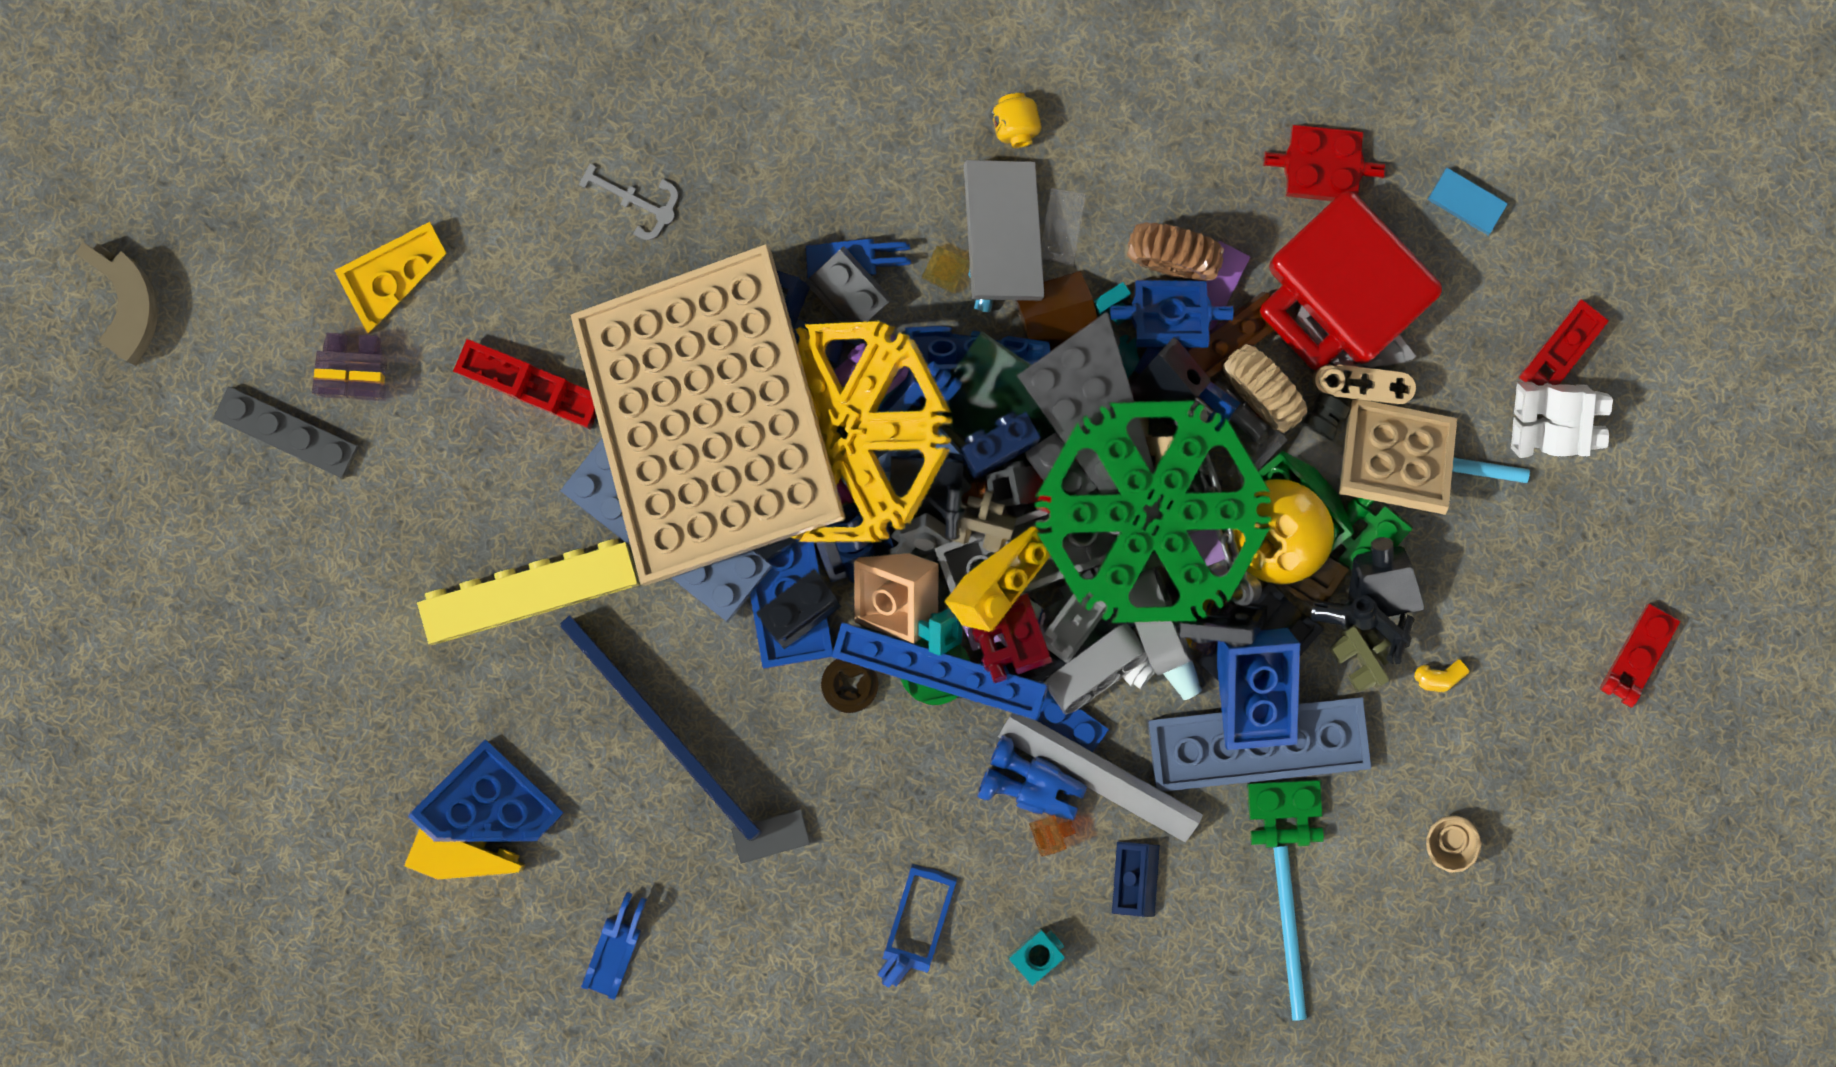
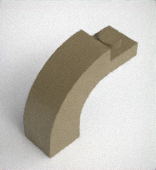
(137, 304)

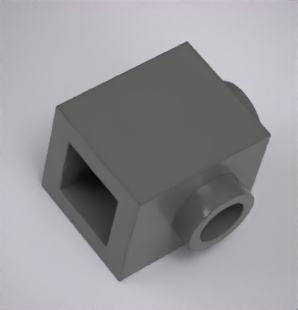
(1015, 484)

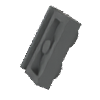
(848, 288)

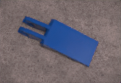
(862, 251)
(614, 951)

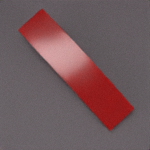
(526, 383)

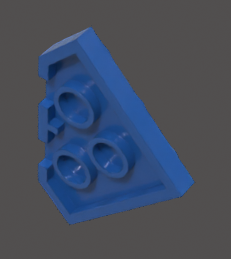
(485, 803)

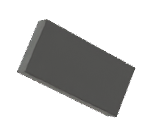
(777, 836)

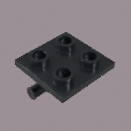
(943, 496)

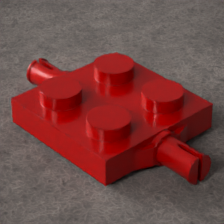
(1323, 163)

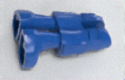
(1041, 782)

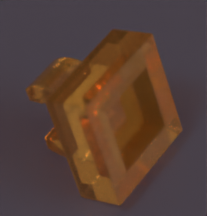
(1050, 834)

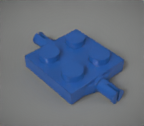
(1170, 311)

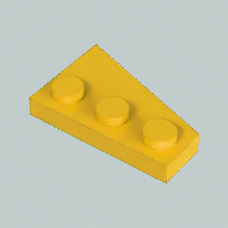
(389, 273)

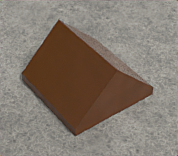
(1061, 312)

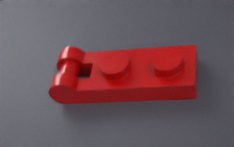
(1565, 345)
(1640, 654)

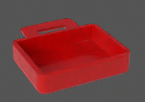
(1351, 281)

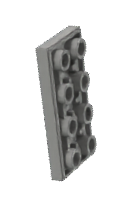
(1003, 230)

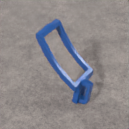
(908, 960)

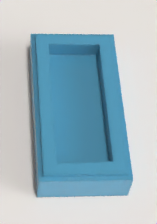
(1467, 201)

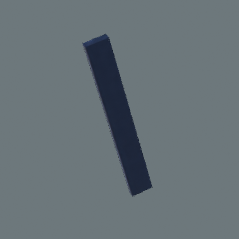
(660, 728)

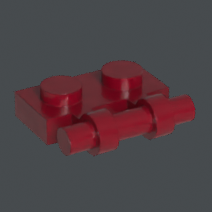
(1023, 638)

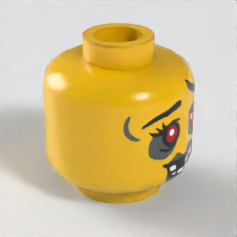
(1016, 120)

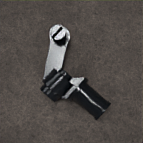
(1366, 615)

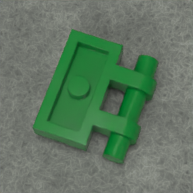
(1383, 524)
(1285, 800)

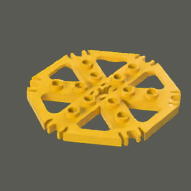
(884, 431)

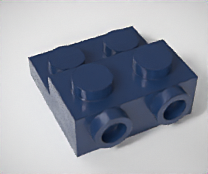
(991, 450)

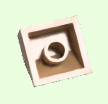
(895, 593)

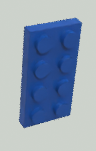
(785, 571)

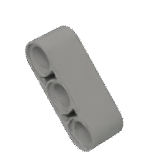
(1160, 639)
(1096, 669)

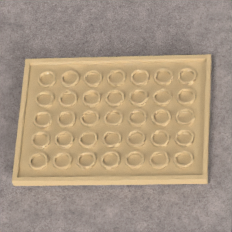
(706, 416)

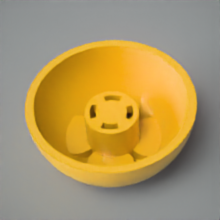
(1298, 529)

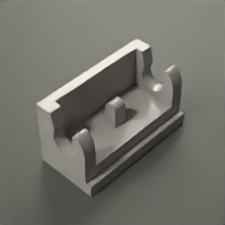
(1072, 627)

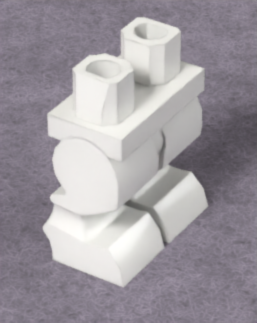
(1571, 420)

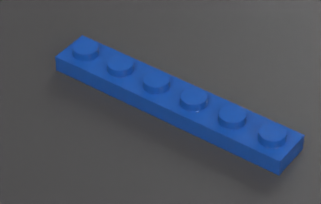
(941, 672)

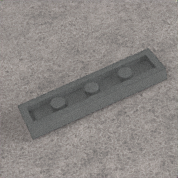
(285, 432)

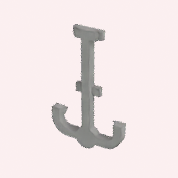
(663, 214)

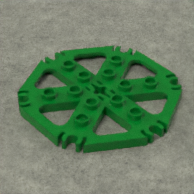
(1134, 482)

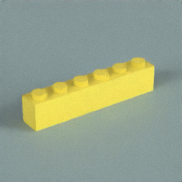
(527, 593)

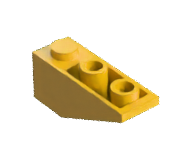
(997, 582)
(459, 859)

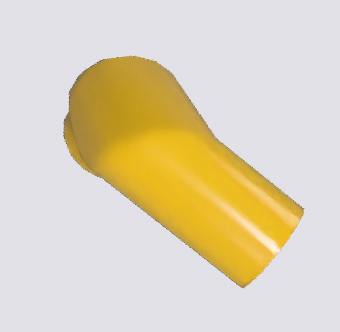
(1439, 680)

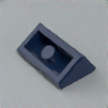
(1135, 879)

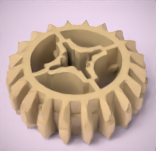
(1265, 388)

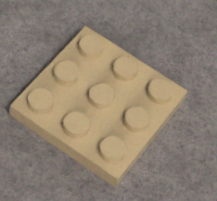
(1398, 456)

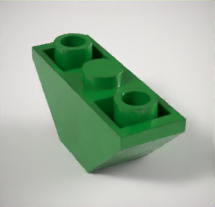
(1290, 468)

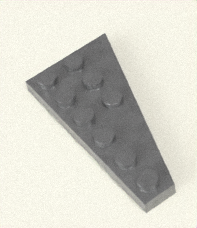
(1075, 383)

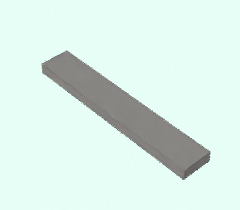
(1102, 776)

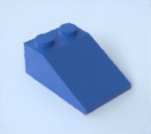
(1260, 690)

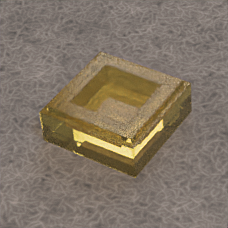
(945, 269)

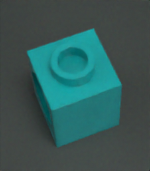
(1031, 971)

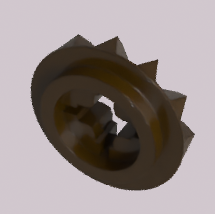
(848, 702)

